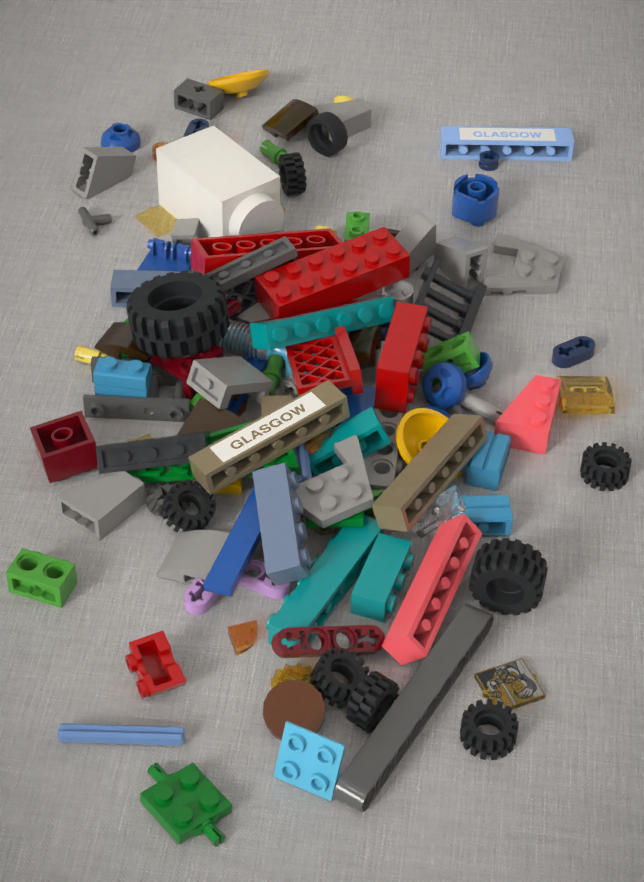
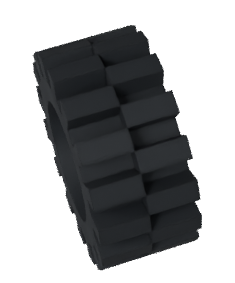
(292, 173)
(602, 476)
(194, 494)
(341, 663)
(371, 701)
(485, 743)

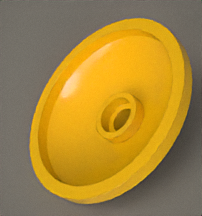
(240, 82)
(416, 430)

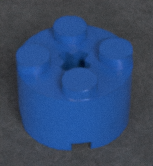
(475, 199)

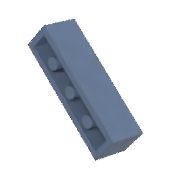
(281, 524)

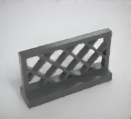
(251, 265)

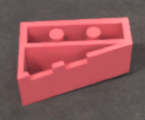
(531, 415)

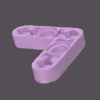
(259, 584)

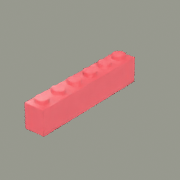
(432, 590)

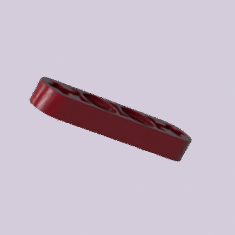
(328, 640)

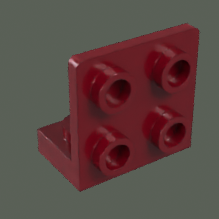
(181, 367)

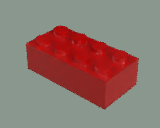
(402, 357)

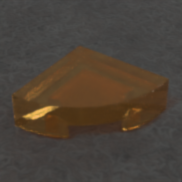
(315, 443)
(243, 636)

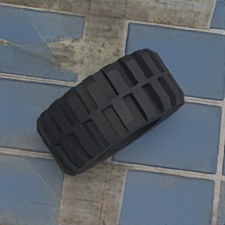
(178, 314)

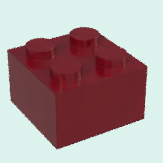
(65, 446)

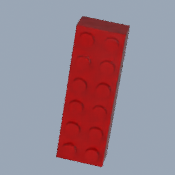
(215, 252)
(334, 274)

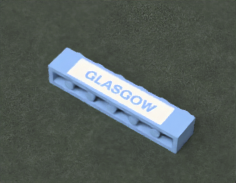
(507, 142)

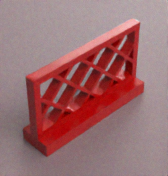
(342, 359)

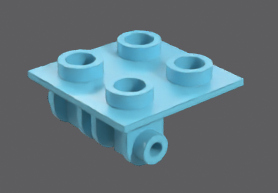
(309, 761)

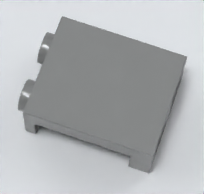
(223, 376)

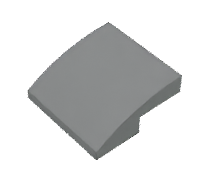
(192, 554)

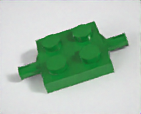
(186, 803)

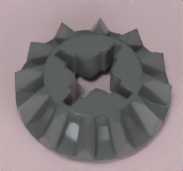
(155, 499)

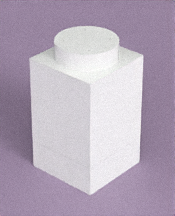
(218, 184)

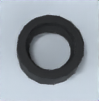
(335, 128)

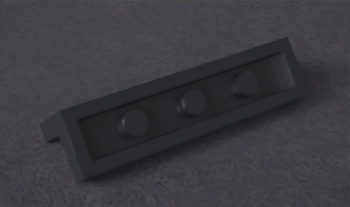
(150, 452)

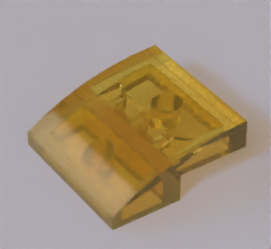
(586, 395)

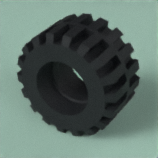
(508, 576)

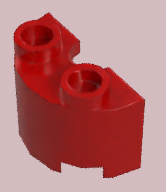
(154, 665)

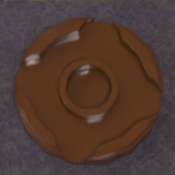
(295, 703)

